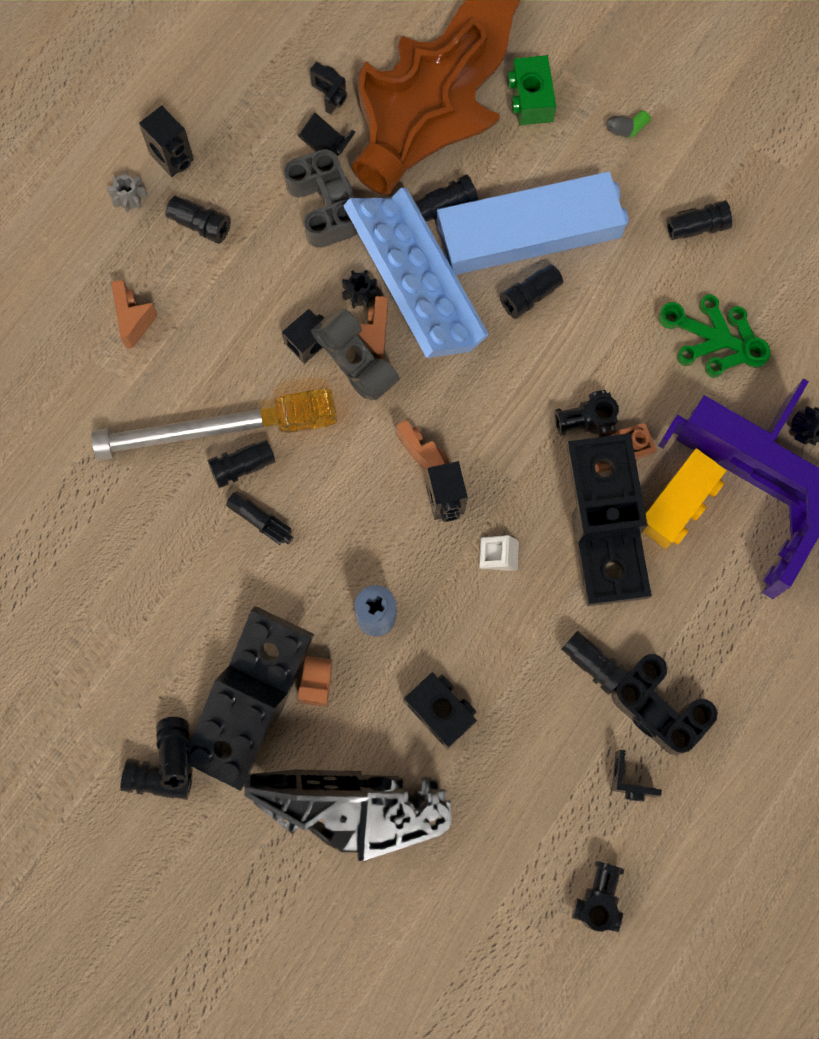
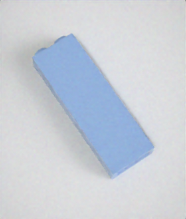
(531, 223)

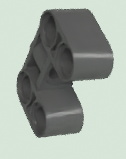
(335, 192)
(366, 374)

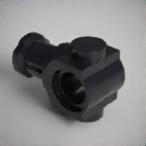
(586, 417)
(601, 894)

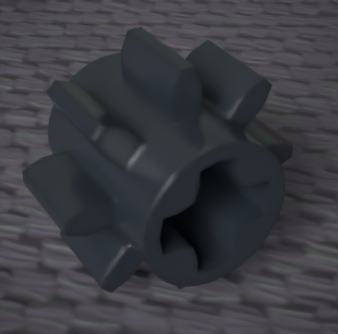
(353, 285)
(806, 425)

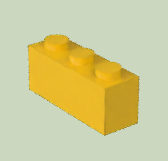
(683, 499)

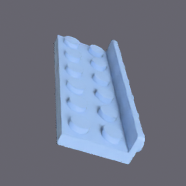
(417, 274)

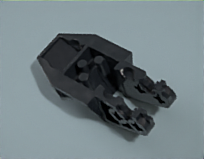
(358, 810)

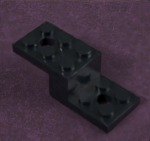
(609, 519)
(248, 697)

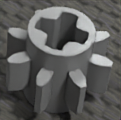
(127, 192)

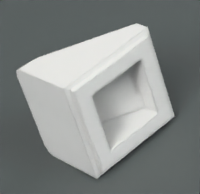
(499, 553)

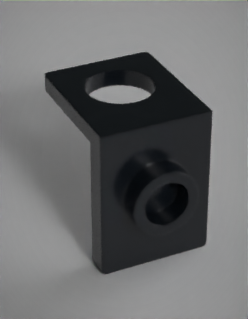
(322, 136)
(632, 792)

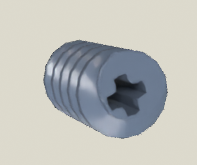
(371, 599)

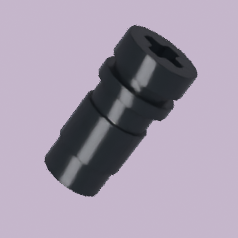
(455, 194)
(208, 222)
(696, 222)
(534, 288)
(240, 463)
(595, 662)
(173, 742)
(147, 779)

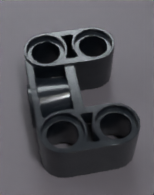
(654, 715)

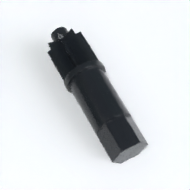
(265, 522)

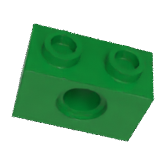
(534, 75)

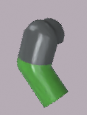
(626, 126)

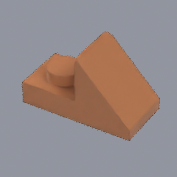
(132, 319)
(374, 333)

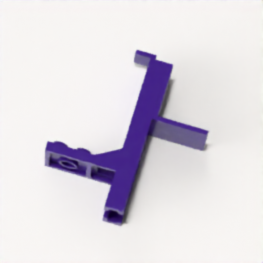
(765, 464)

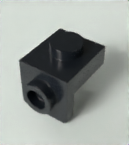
(330, 83)

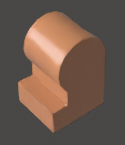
(315, 681)

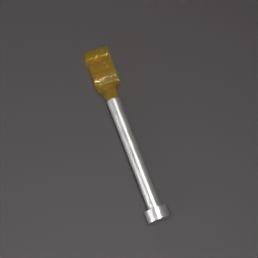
(291, 412)

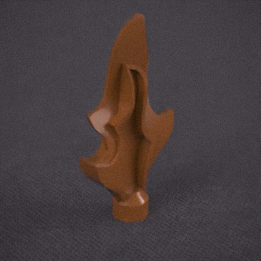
(431, 93)

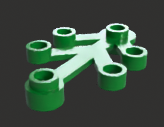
(717, 337)

